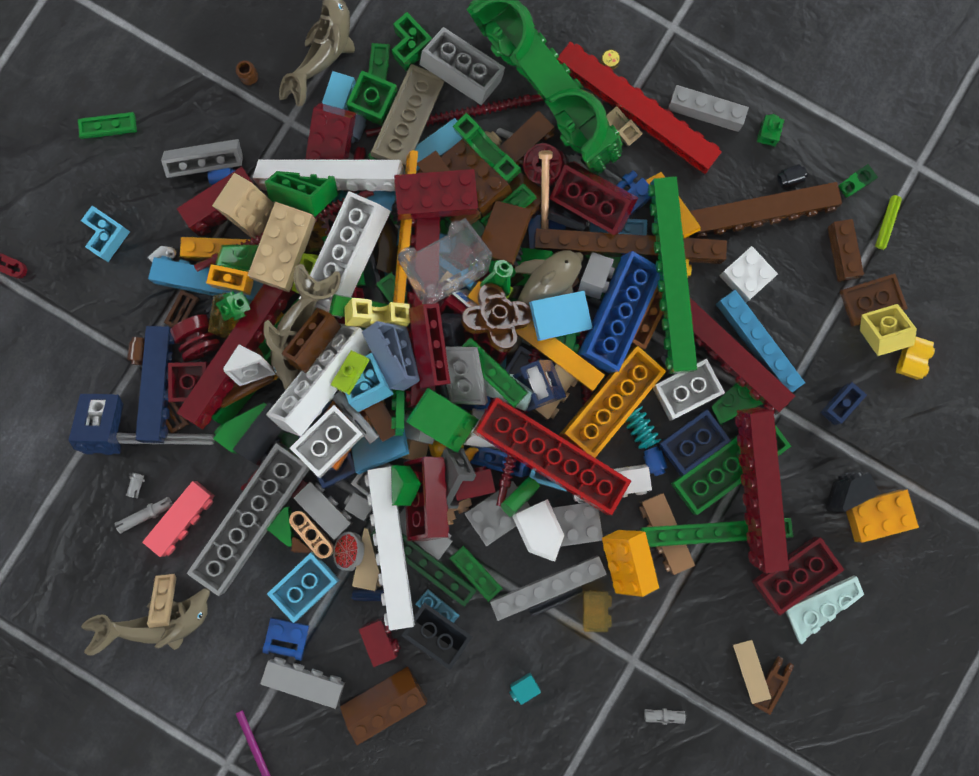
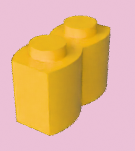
(915, 359)

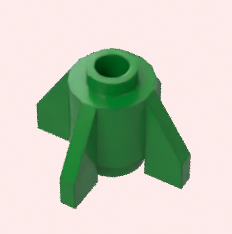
(500, 274)

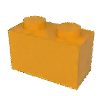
(229, 279)

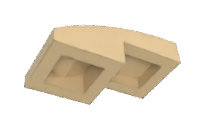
(628, 130)

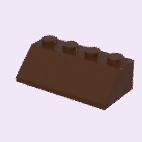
(383, 705)

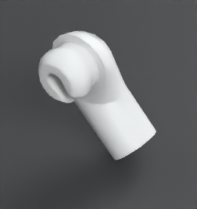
(163, 251)

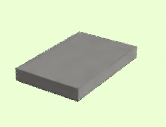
(465, 376)

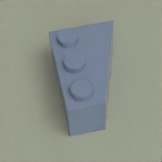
(393, 354)

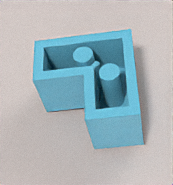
(108, 233)
(370, 387)

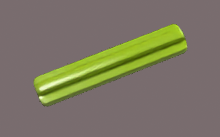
(888, 222)

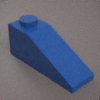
(495, 460)

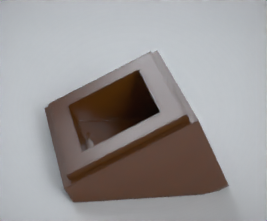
(299, 546)

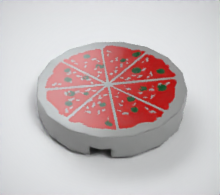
(348, 551)

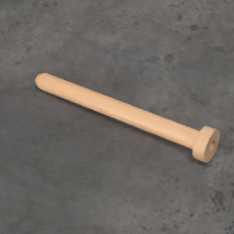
(545, 155)

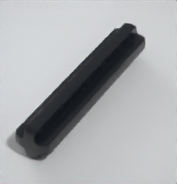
(555, 601)

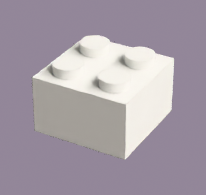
(748, 274)

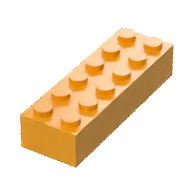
(613, 402)

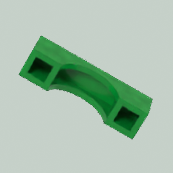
(486, 148)

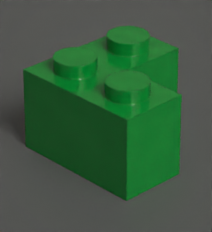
(413, 41)

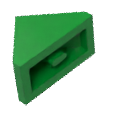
(403, 485)
(282, 528)

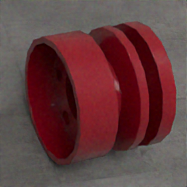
(532, 164)
(195, 336)

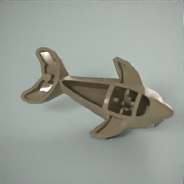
(328, 41)
(548, 278)
(295, 318)
(184, 620)

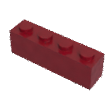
(429, 345)

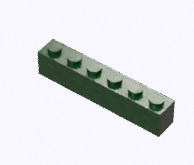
(437, 572)

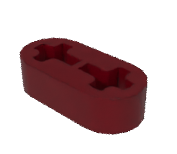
(12, 262)

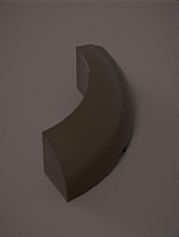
(388, 248)

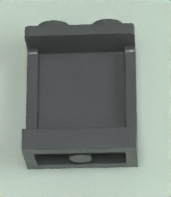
(457, 470)

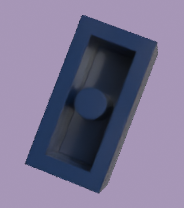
(843, 403)

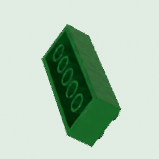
(716, 476)

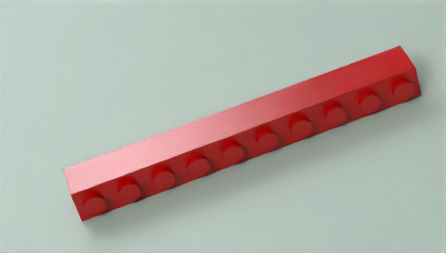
(639, 108)

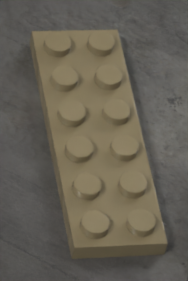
(408, 115)

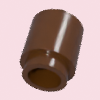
(246, 72)
(136, 351)

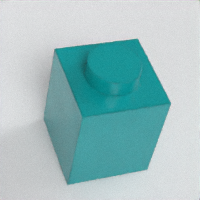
(524, 689)

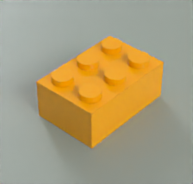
(882, 516)
(630, 562)

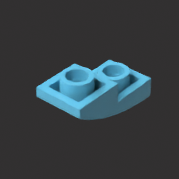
(438, 605)

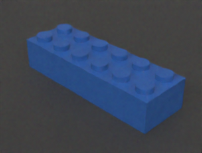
(620, 313)

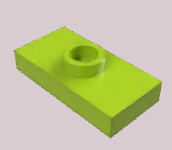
(350, 372)

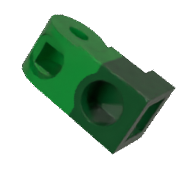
(858, 181)

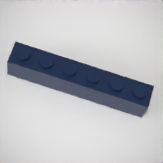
(153, 396)

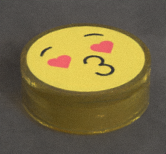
(610, 58)

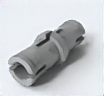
(664, 716)

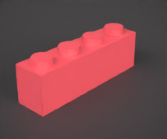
(178, 519)

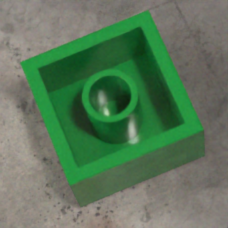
(372, 97)

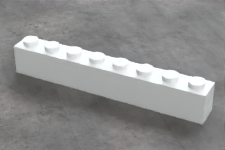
(349, 174)
(391, 550)

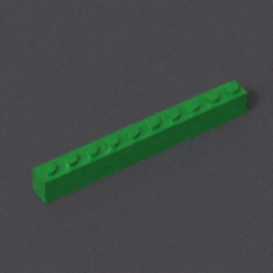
(673, 275)

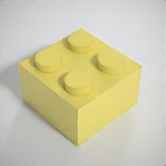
(888, 329)

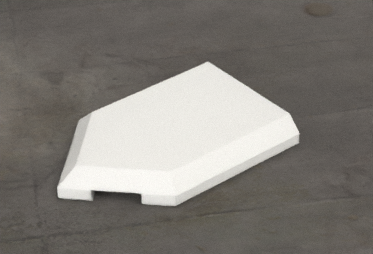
(540, 530)

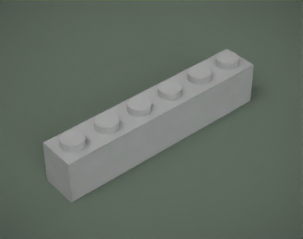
(548, 587)

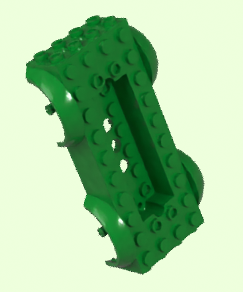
(577, 112)

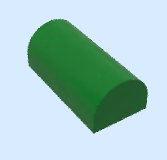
(519, 496)

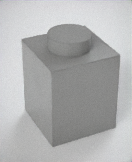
(358, 506)

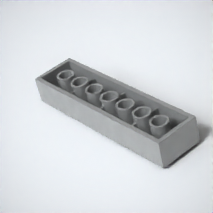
(249, 519)

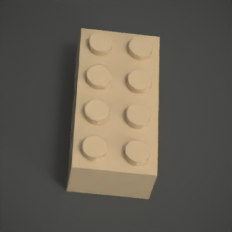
(244, 205)
(281, 246)

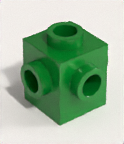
(233, 306)

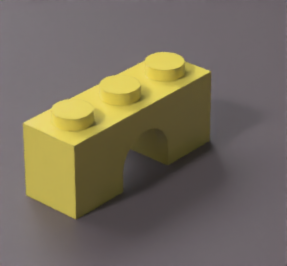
(362, 313)

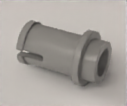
(135, 485)

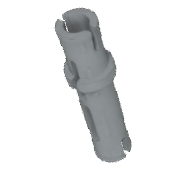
(355, 417)
(151, 511)

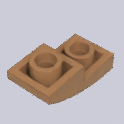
(463, 507)

